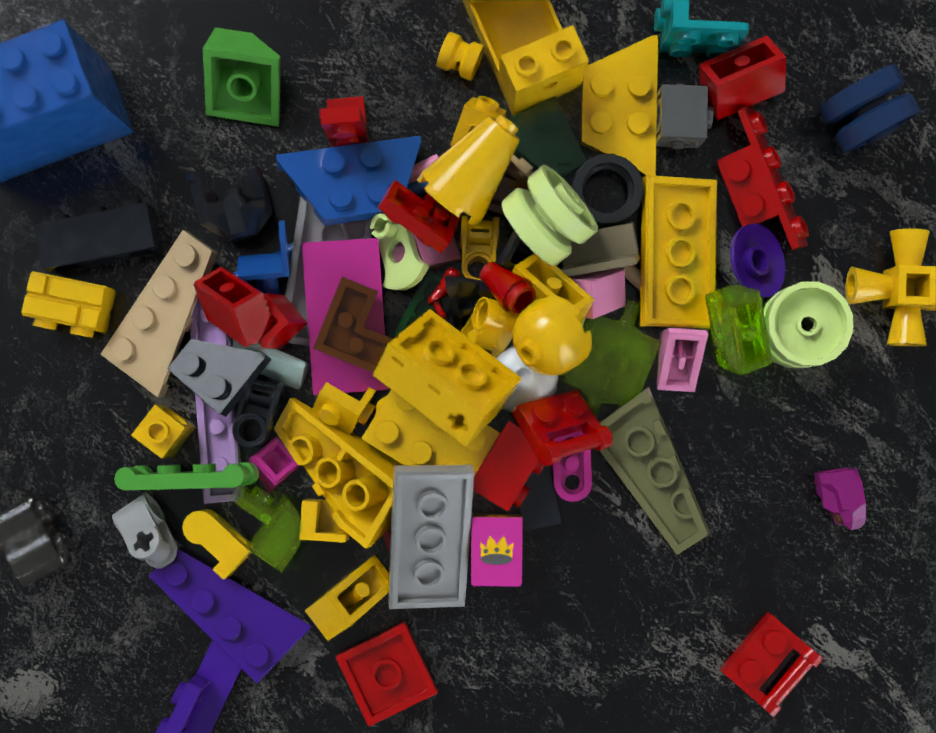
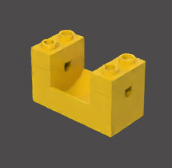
(528, 50)

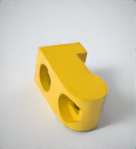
(218, 538)

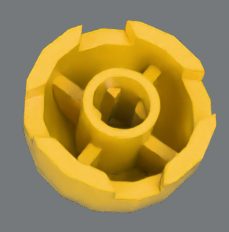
(551, 336)

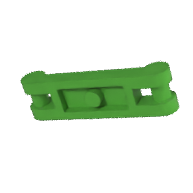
(171, 477)

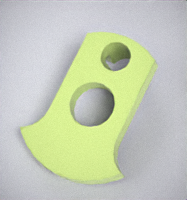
(411, 268)

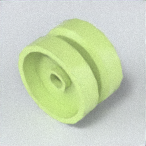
(549, 215)
(826, 321)

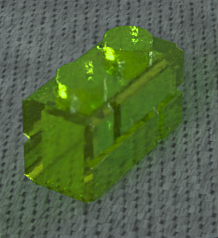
(738, 329)

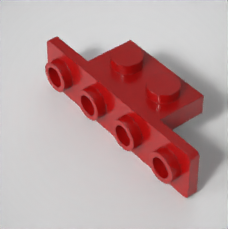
(757, 184)

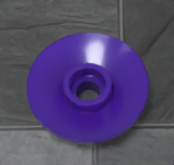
(757, 259)

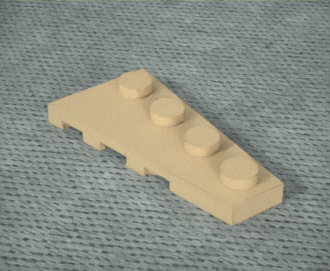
(160, 316)

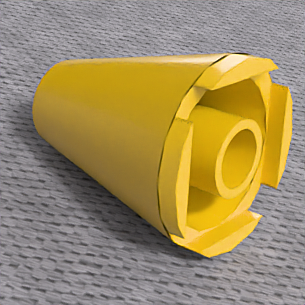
(472, 168)

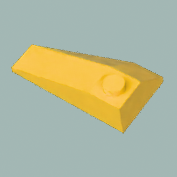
(345, 470)

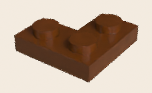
(344, 329)

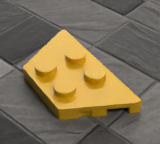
(622, 105)

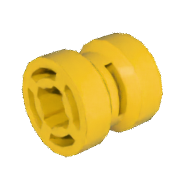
(460, 56)

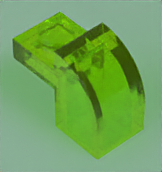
(280, 532)

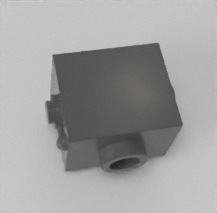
(682, 116)

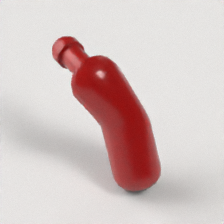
(440, 292)

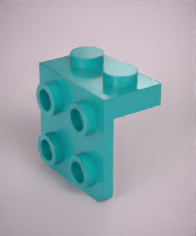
(686, 36)

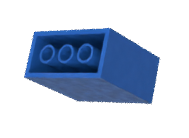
(54, 99)

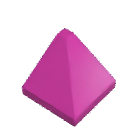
(274, 464)

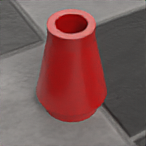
(508, 288)

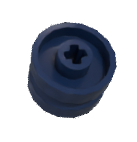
(868, 107)

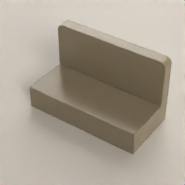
(605, 250)

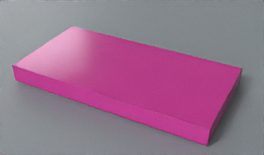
(323, 268)

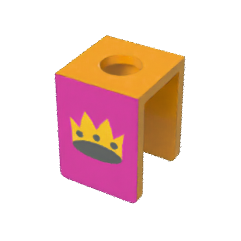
(496, 550)

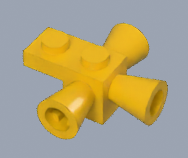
(903, 287)

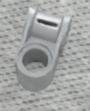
(146, 532)

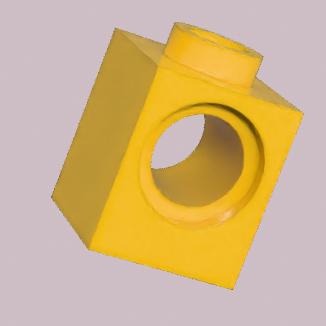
(163, 431)

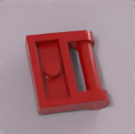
(558, 417)
(761, 655)

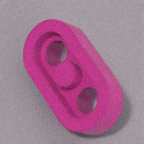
(576, 464)

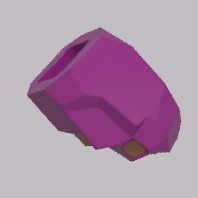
(842, 495)

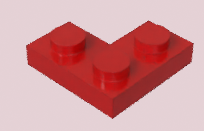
(424, 218)

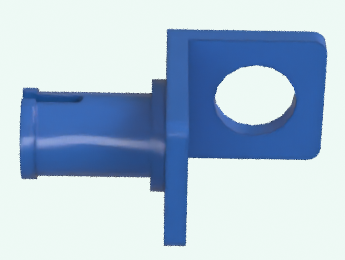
(267, 267)

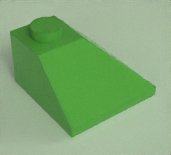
(241, 78)

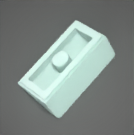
(282, 366)

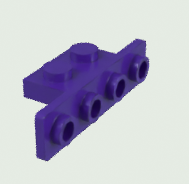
(203, 696)

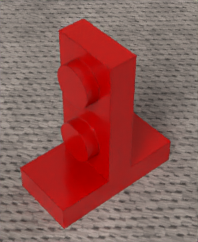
(345, 121)

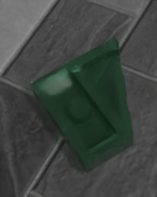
(547, 138)

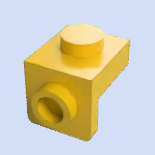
(474, 113)
(341, 409)

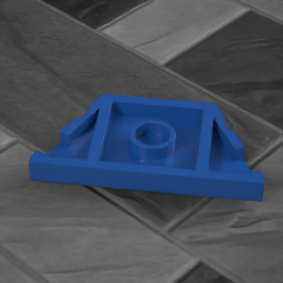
(350, 179)

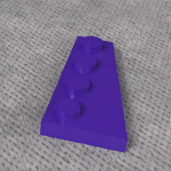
(235, 618)

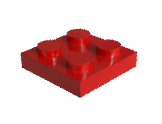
(386, 673)

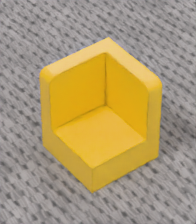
(319, 524)

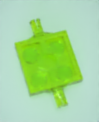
(616, 362)

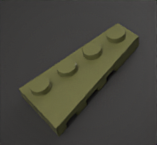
(653, 472)

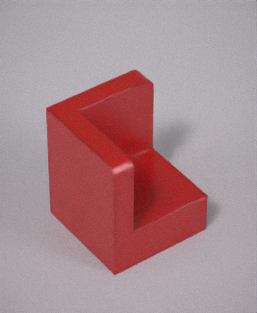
(286, 322)

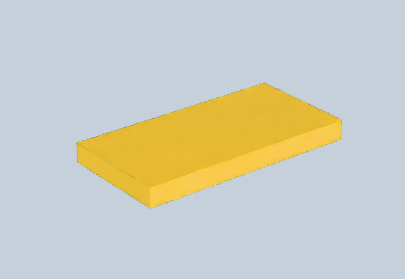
(677, 251)

